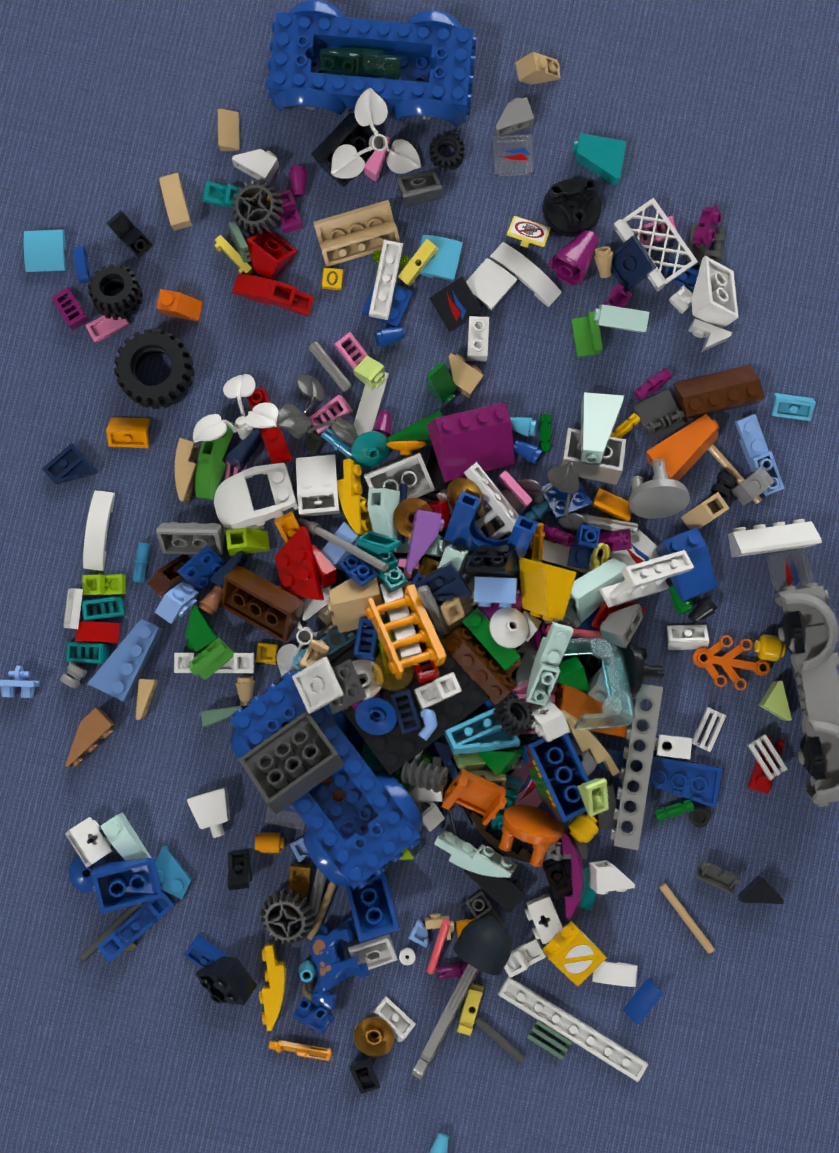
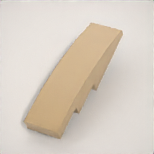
(586, 740)

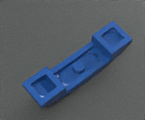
(134, 927)

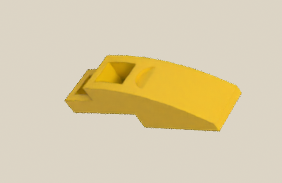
(353, 504)
(272, 993)

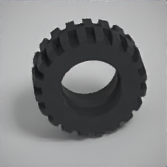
(136, 351)

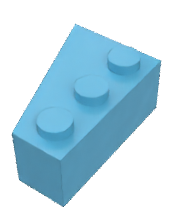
(480, 735)

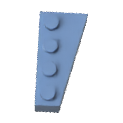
(126, 664)

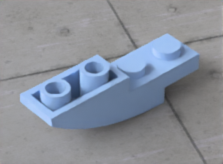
(756, 451)

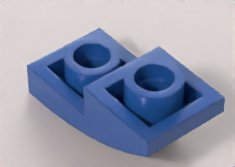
(358, 570)

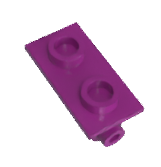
(710, 218)
(618, 297)
(616, 540)

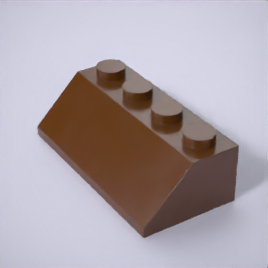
(718, 392)
(261, 603)

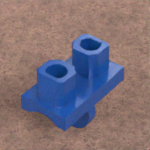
(313, 1016)

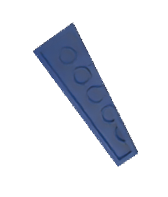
(678, 777)

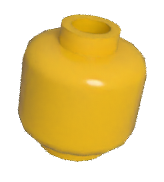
(769, 647)
(583, 828)

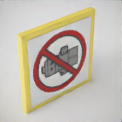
(528, 232)

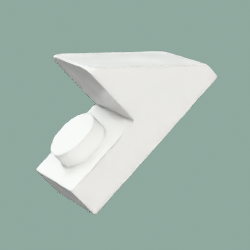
(713, 334)

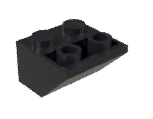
(493, 562)
(227, 981)

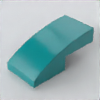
(219, 194)

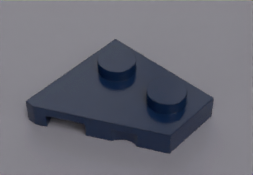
(69, 466)
(446, 583)

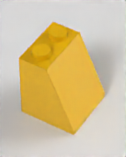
(545, 589)

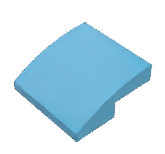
(44, 250)
(446, 260)

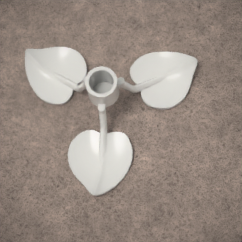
(369, 111)
(263, 415)
(304, 635)

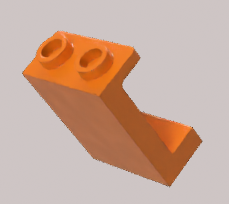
(476, 795)

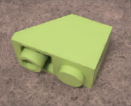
(370, 372)

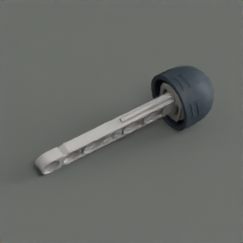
(485, 948)

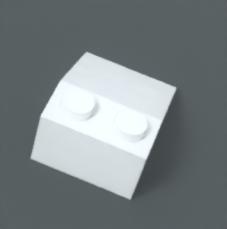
(715, 294)

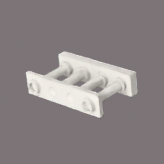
(495, 499)
(646, 578)

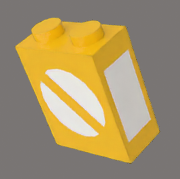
(574, 953)

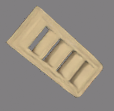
(146, 690)

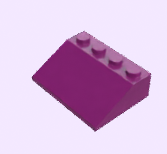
(473, 437)

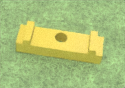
(222, 244)
(412, 269)
(467, 1018)

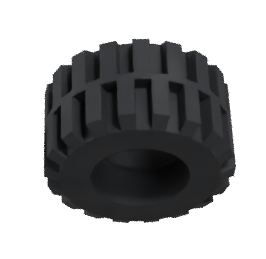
(108, 280)

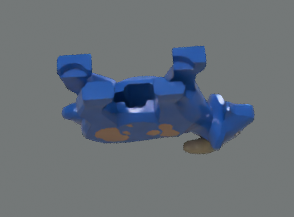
(331, 963)

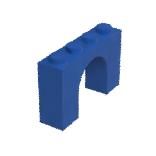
(464, 532)

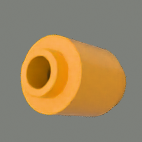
(269, 842)

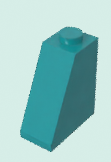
(601, 156)

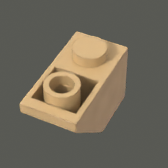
(537, 69)
(464, 376)
(705, 512)

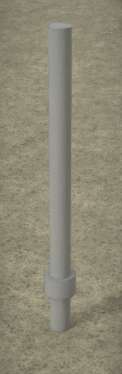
(315, 529)

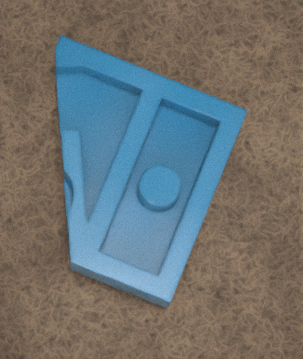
(171, 875)

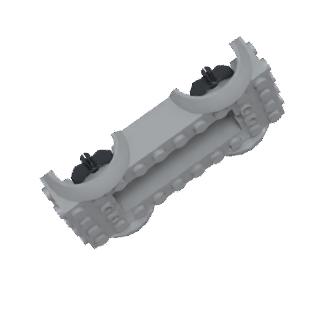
(811, 636)

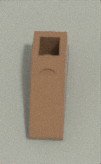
(89, 733)

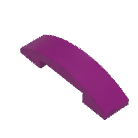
(573, 902)

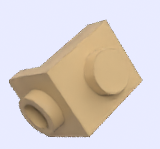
(316, 651)
(435, 920)

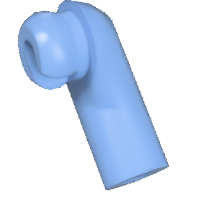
(430, 723)

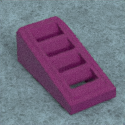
(76, 321)

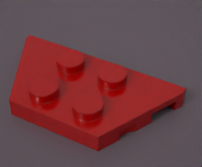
(298, 567)

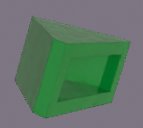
(573, 674)
(501, 760)

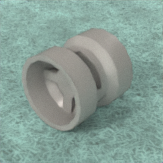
(73, 675)

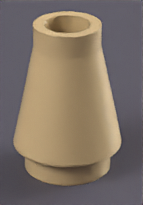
(603, 259)
(245, 689)

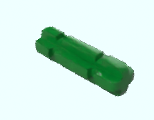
(545, 432)
(674, 810)

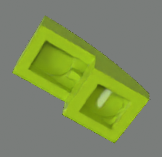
(104, 584)

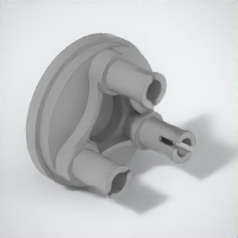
(657, 497)

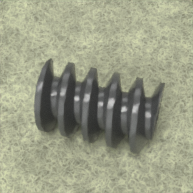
(424, 777)

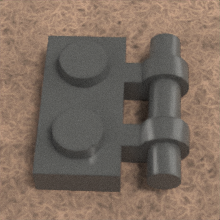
(701, 251)

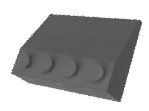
(291, 762)

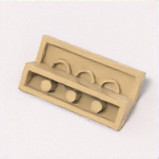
(356, 232)

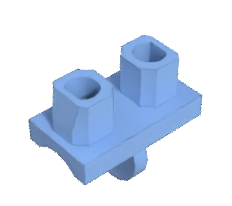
(27, 687)

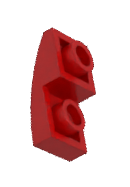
(97, 632)

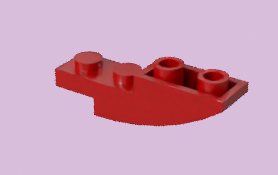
(273, 292)
(271, 436)

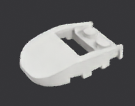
(234, 502)

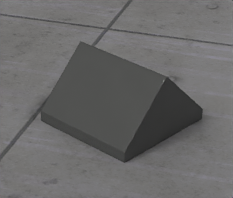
(419, 188)

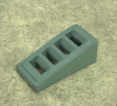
(214, 716)

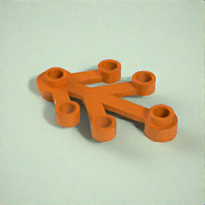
(728, 662)

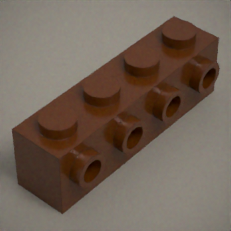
(479, 664)

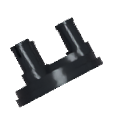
(572, 207)
(637, 669)

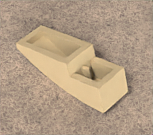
(175, 202)
(185, 469)

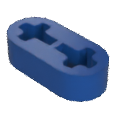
(81, 264)

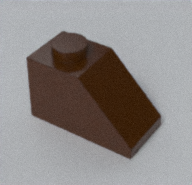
(167, 576)

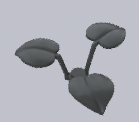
(291, 418)
(565, 480)

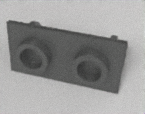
(712, 875)

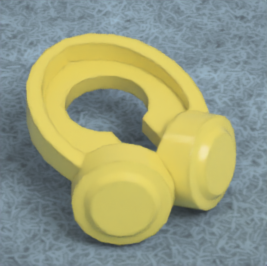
(605, 557)

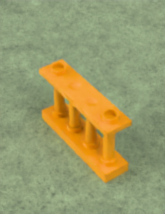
(418, 616)

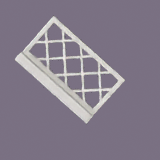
(625, 232)

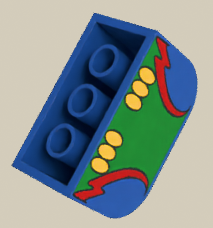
(556, 775)

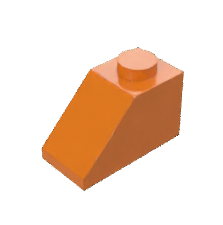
(179, 305)

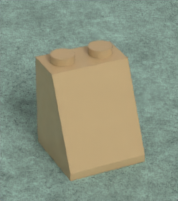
(349, 603)

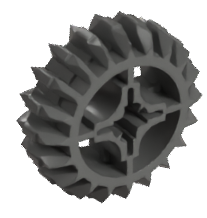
(262, 191)
(292, 910)

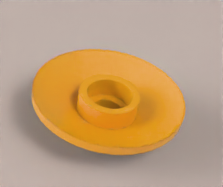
(406, 447)

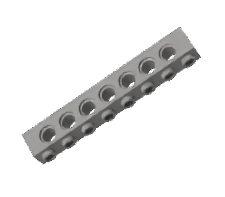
(631, 838)

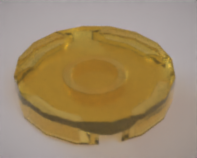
(385, 678)

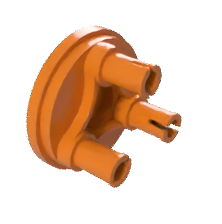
(531, 826)

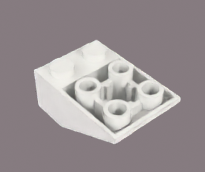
(317, 486)

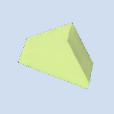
(776, 701)
(469, 761)
(594, 796)

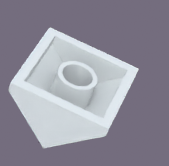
(374, 951)

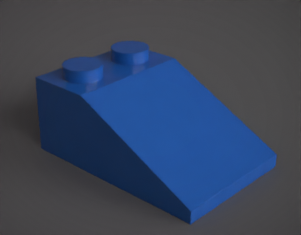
(701, 577)
(125, 883)
(373, 908)

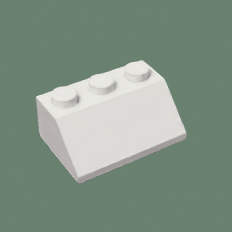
(408, 471)

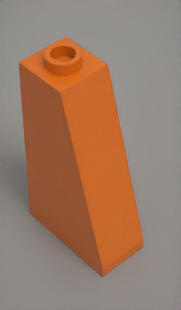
(685, 446)
(580, 704)

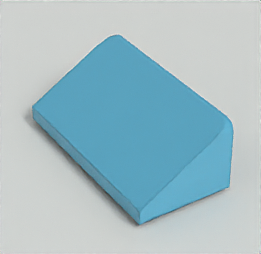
(793, 407)

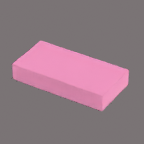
(104, 327)

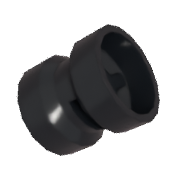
(723, 484)

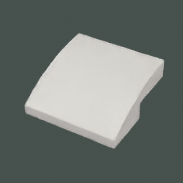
(490, 283)

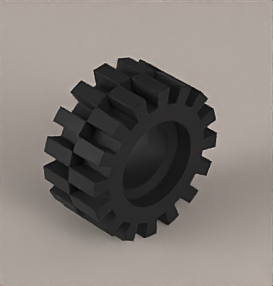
(451, 140)
(521, 712)

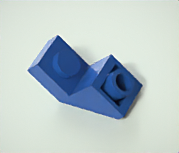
(585, 540)

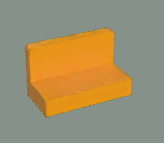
(128, 432)
(611, 505)

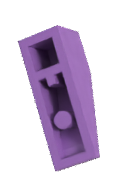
(424, 531)

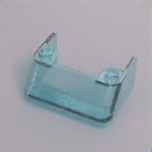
(618, 707)

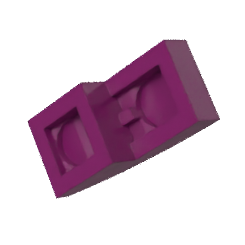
(290, 218)

